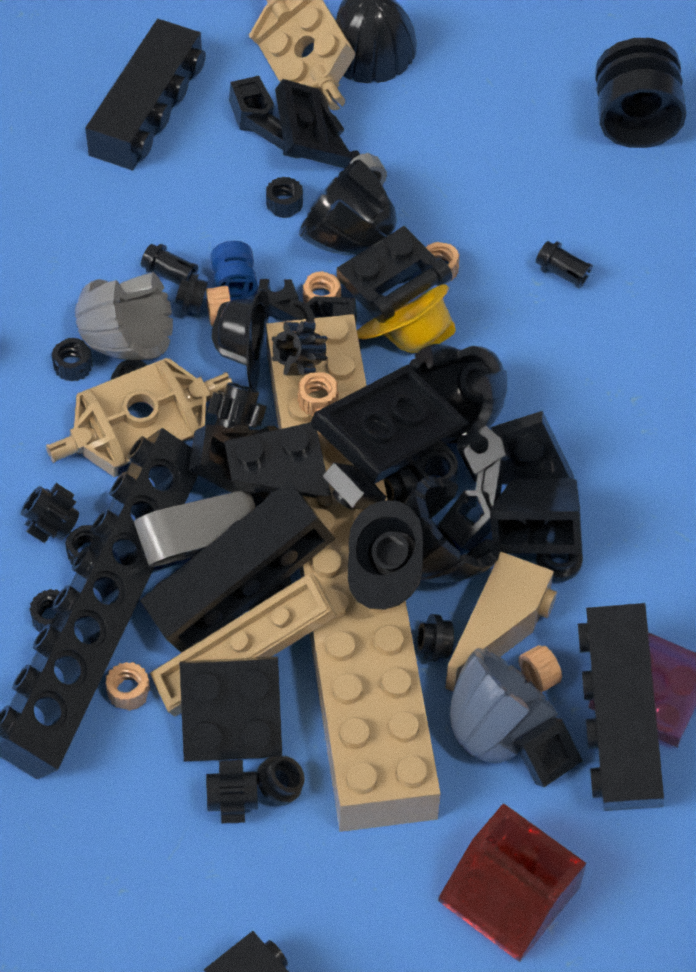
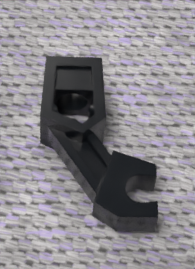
(254, 110)
(288, 307)
(489, 471)

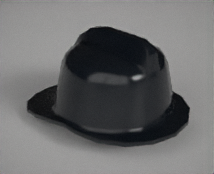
(241, 332)
(385, 555)

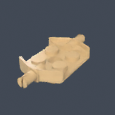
(285, 32)
(107, 430)

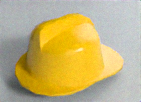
(415, 323)

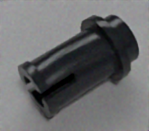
(563, 263)
(167, 264)

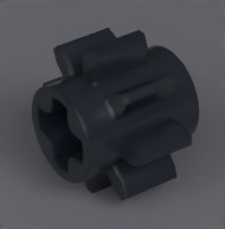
(299, 348)
(237, 406)
(50, 513)
(232, 791)

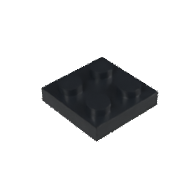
(230, 708)

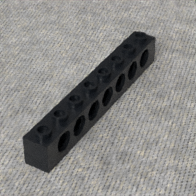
(41, 747)

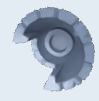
(495, 707)

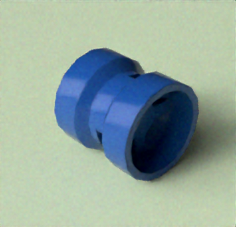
(233, 268)

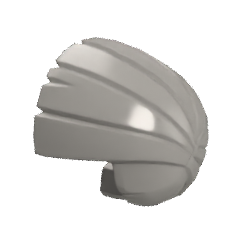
(125, 317)

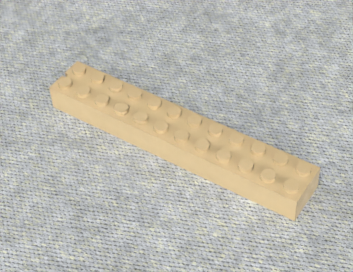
(364, 655)

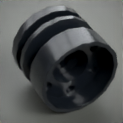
(640, 92)

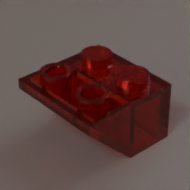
(512, 882)

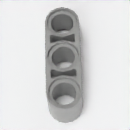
(190, 527)

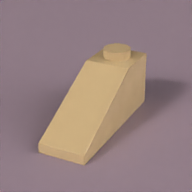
(505, 611)

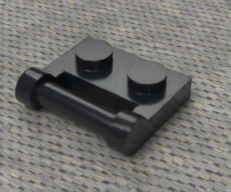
(387, 265)

